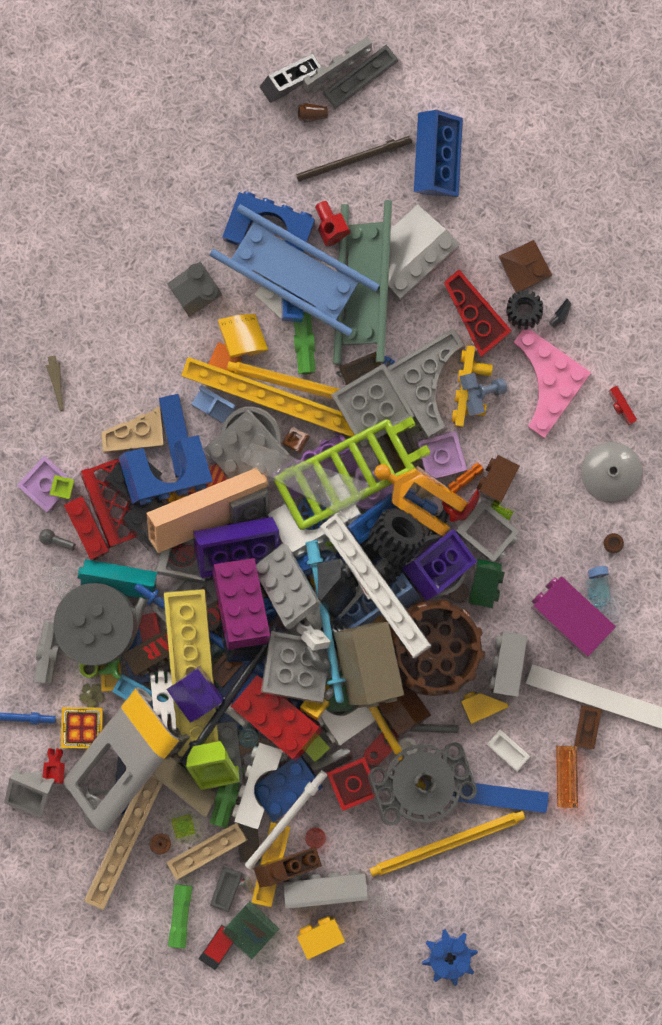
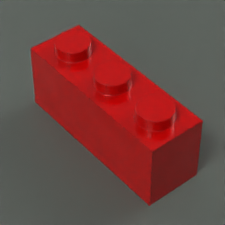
(87, 528)

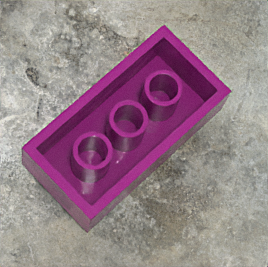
(241, 603)

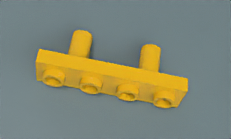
(461, 395)

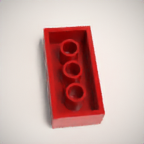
(277, 719)

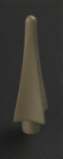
(55, 376)

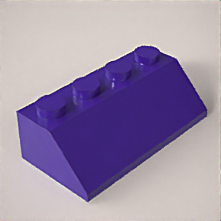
(235, 543)

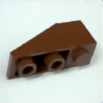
(287, 867)

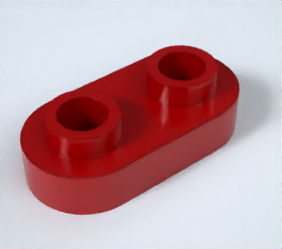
(380, 747)

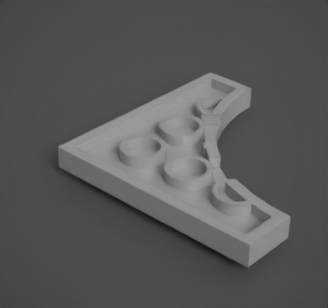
(418, 377)

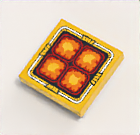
(80, 726)

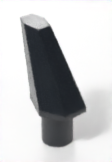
(561, 314)

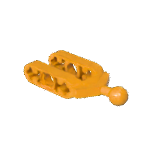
(402, 484)

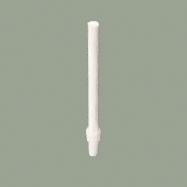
(310, 789)

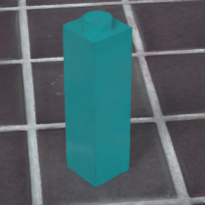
(117, 576)

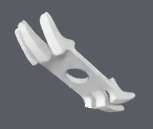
(167, 707)

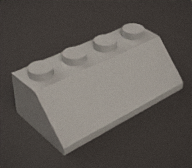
(325, 890)

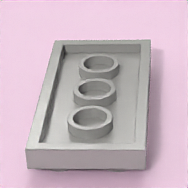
(287, 586)

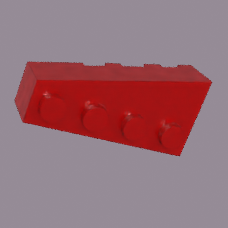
(478, 316)

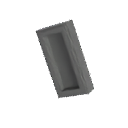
(226, 889)

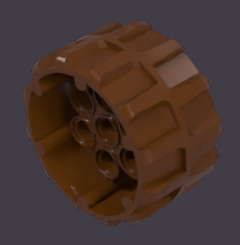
(474, 647)

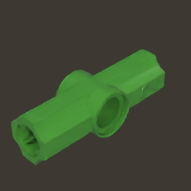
(304, 345)
(225, 801)

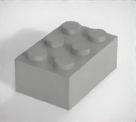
(508, 664)

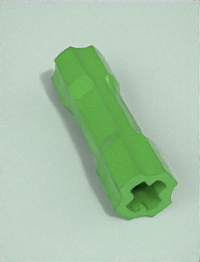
(180, 913)

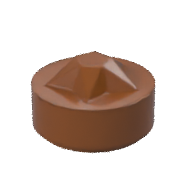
(160, 843)

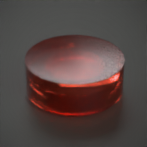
(315, 837)

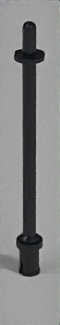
(228, 699)

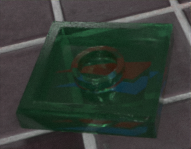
(250, 930)

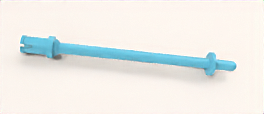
(314, 558)

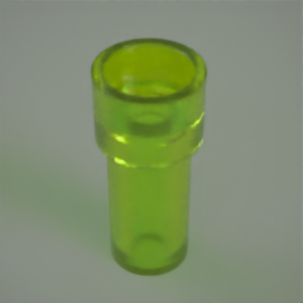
(506, 513)

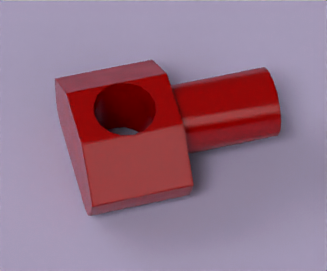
(331, 221)

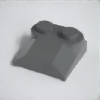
(194, 288)

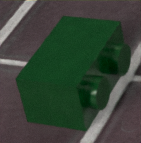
(485, 583)

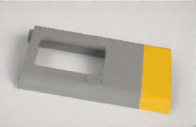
(141, 744)

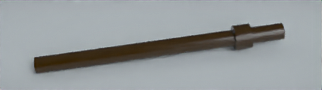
(390, 146)

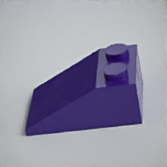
(439, 565)

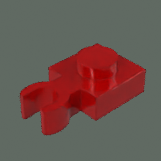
(54, 768)

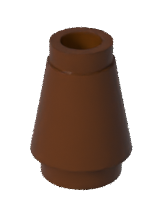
(311, 112)

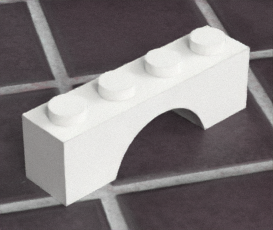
(250, 811)

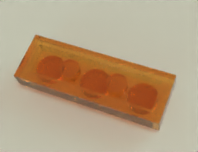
(567, 776)

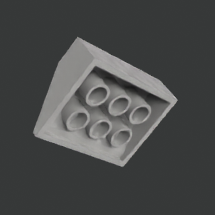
(416, 250)

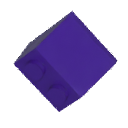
(195, 694)

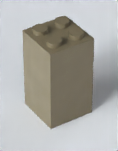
(369, 664)

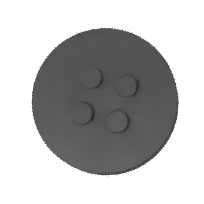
(95, 624)

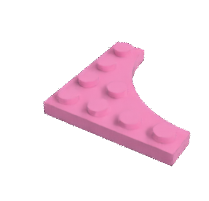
(557, 379)

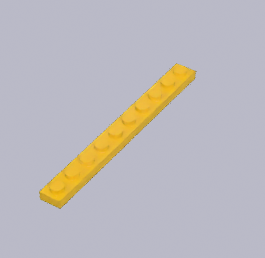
(266, 396)

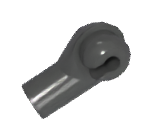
(315, 658)

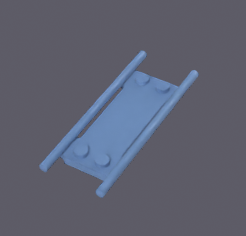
(294, 270)

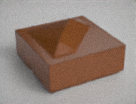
(296, 440)

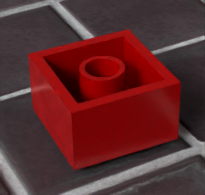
(351, 783)

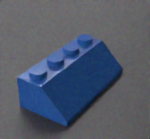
(438, 154)

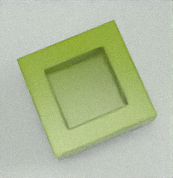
(62, 487)

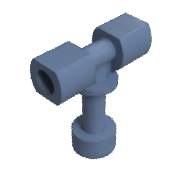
(477, 392)

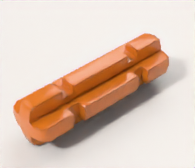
(465, 478)

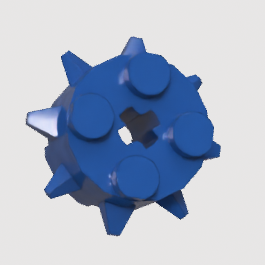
(439, 951)

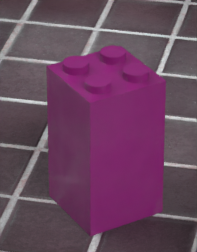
(572, 616)

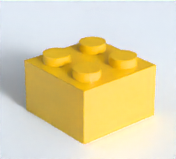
(320, 937)

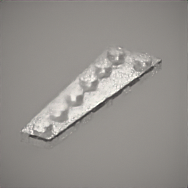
(321, 485)

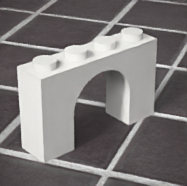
(296, 538)
(346, 725)

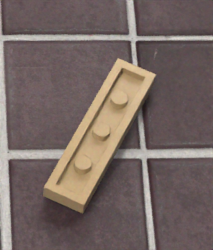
(207, 851)

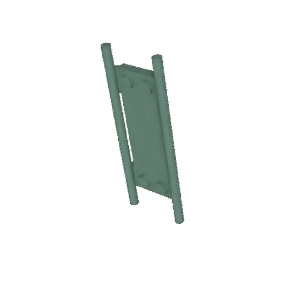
(366, 308)

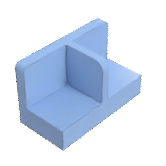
(213, 404)

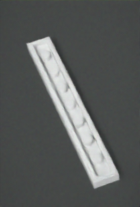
(375, 586)
(595, 696)

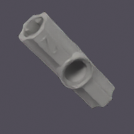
(46, 654)

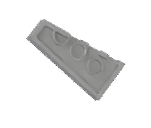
(323, 74)

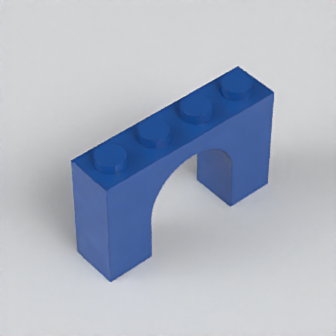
(237, 227)
(145, 486)

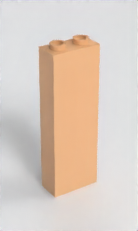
(199, 511)

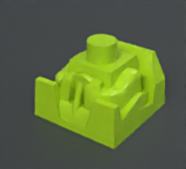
(211, 766)

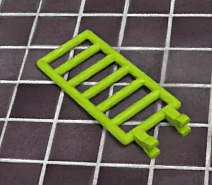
(350, 443)

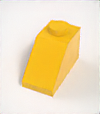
(480, 706)

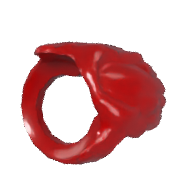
(456, 515)

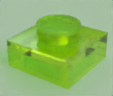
(183, 826)

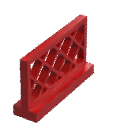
(99, 504)

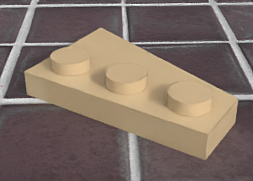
(139, 433)

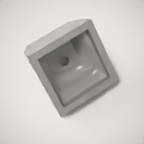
(29, 792)

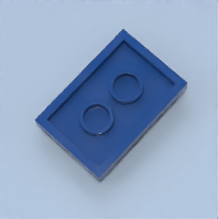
(284, 787)

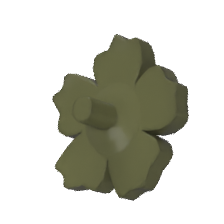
(91, 695)

